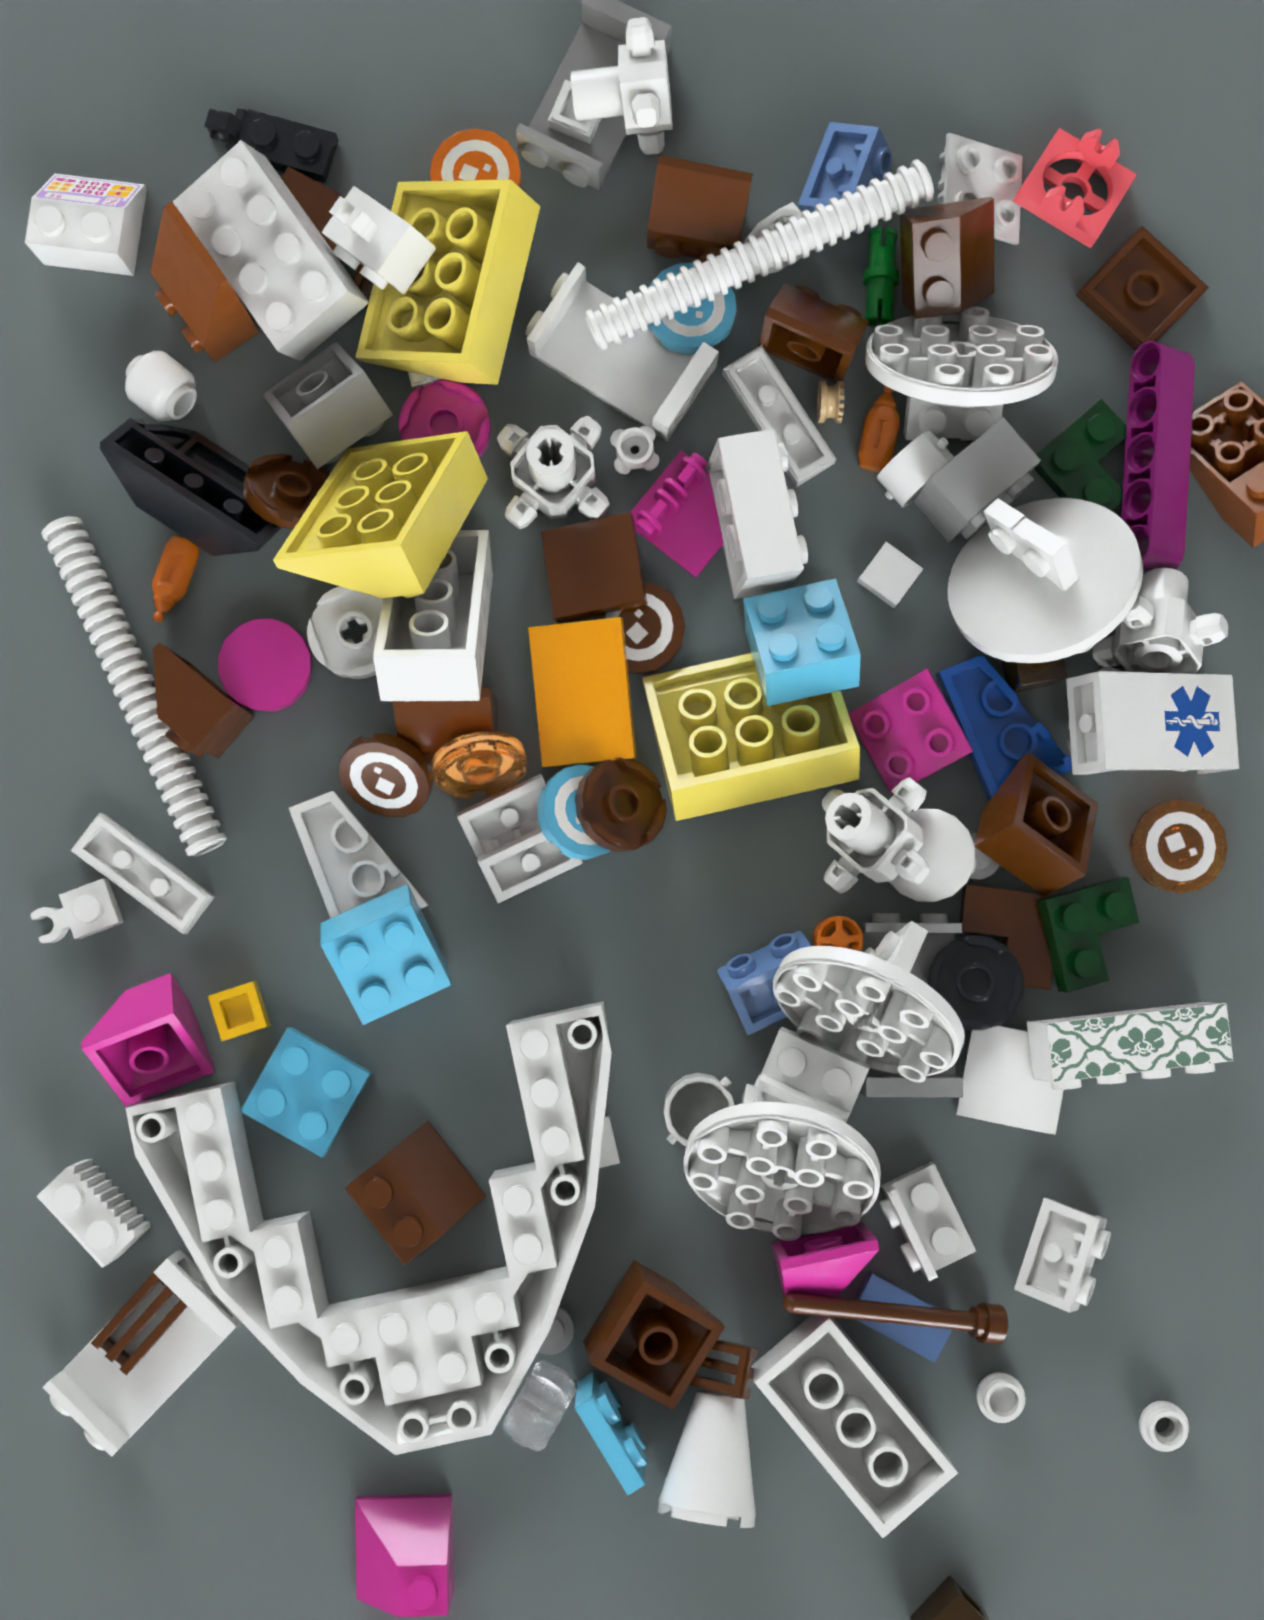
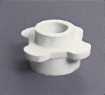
(626, 439)

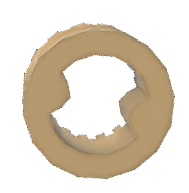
(829, 401)

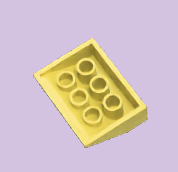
(466, 295)
(387, 515)
(733, 750)

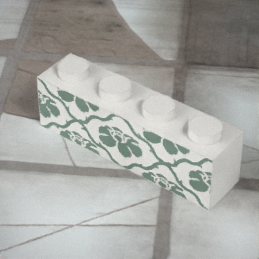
(1128, 1043)

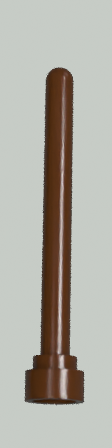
(985, 1322)

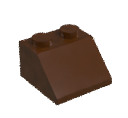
(696, 208)
(947, 256)
(812, 332)
(194, 707)
(434, 723)
(1038, 827)
(415, 1192)
(652, 1336)

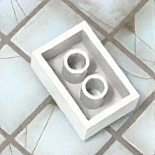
(756, 513)

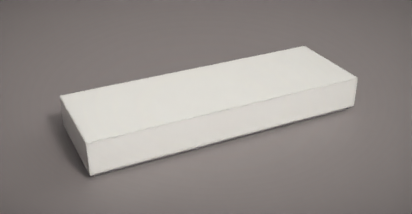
(775, 406)
(142, 873)

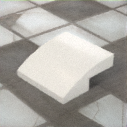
(510, 840)
(1002, 1086)

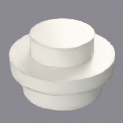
(1000, 1397)

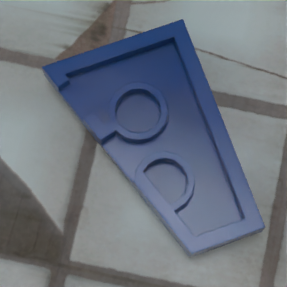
(996, 723)

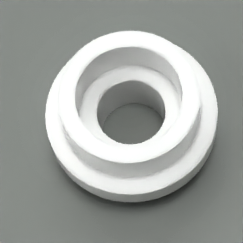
(1173, 1436)

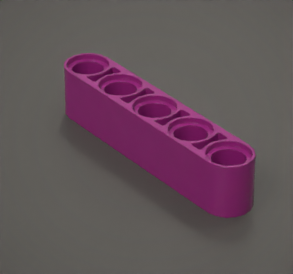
(1158, 452)

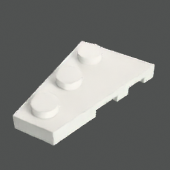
(344, 855)

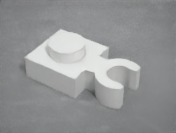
(84, 911)

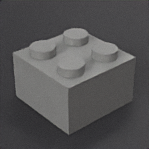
(987, 469)

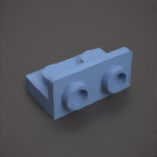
(845, 160)
(751, 977)

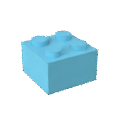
(802, 642)
(384, 954)

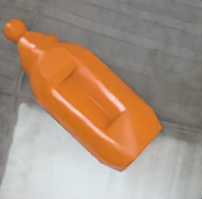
(879, 433)
(173, 574)

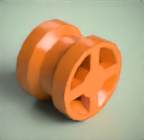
(846, 933)

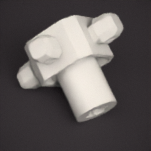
(632, 89)
(553, 472)
(1161, 629)
(875, 835)

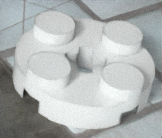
(331, 621)

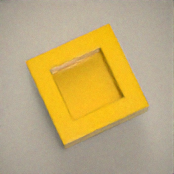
(239, 1010)

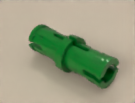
(881, 276)

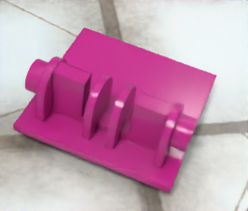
(681, 514)
(910, 731)

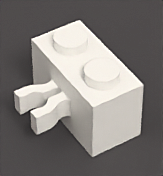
(378, 240)

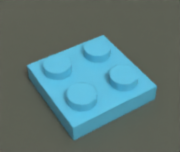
(306, 1092)
(619, 1443)

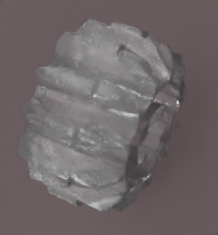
(540, 1405)

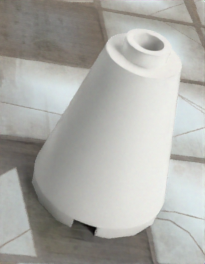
(711, 1465)

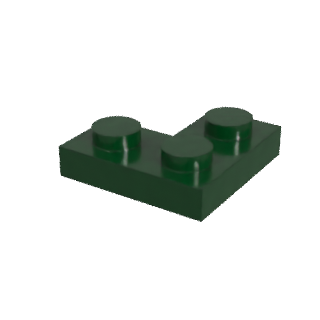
(1072, 458)
(1073, 925)

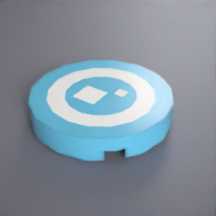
(705, 324)
(559, 817)

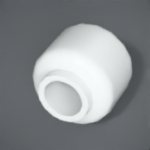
(160, 386)

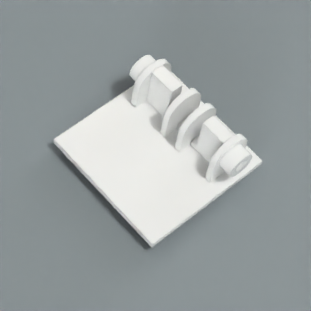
(983, 171)

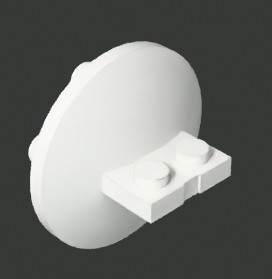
(959, 371)
(1044, 579)
(871, 1005)
(782, 1167)

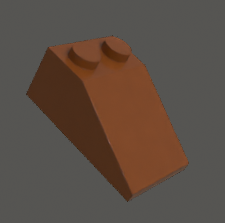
(197, 289)

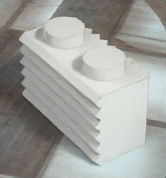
(94, 1211)

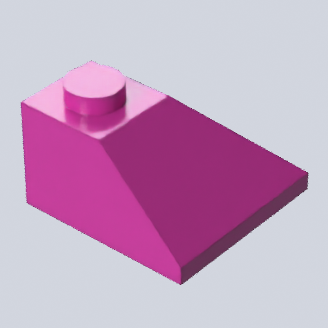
(148, 1042)
(823, 1261)
(405, 1553)

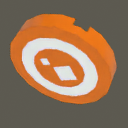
(475, 156)

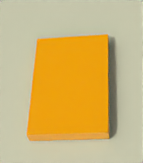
(582, 692)

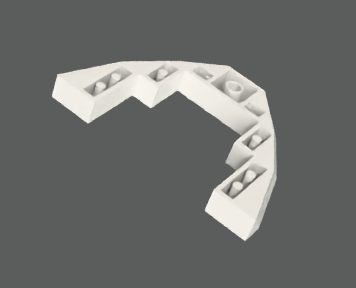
(418, 1359)

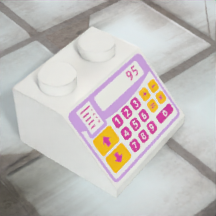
(87, 223)

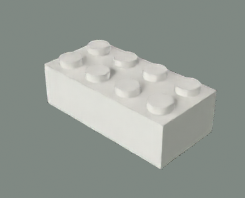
(270, 251)
(437, 641)
(853, 1422)

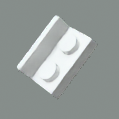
(811, 1075)
(927, 1220)
(1062, 1256)

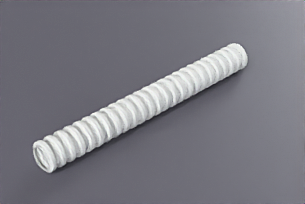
(761, 254)
(132, 683)

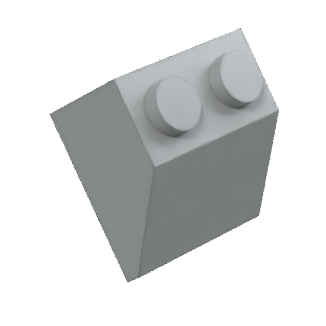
(328, 405)

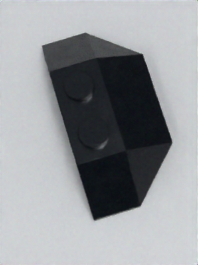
(187, 485)

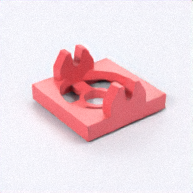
(1067, 213)

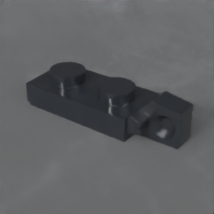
(279, 139)

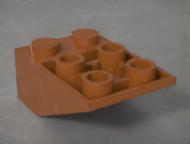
(1230, 458)

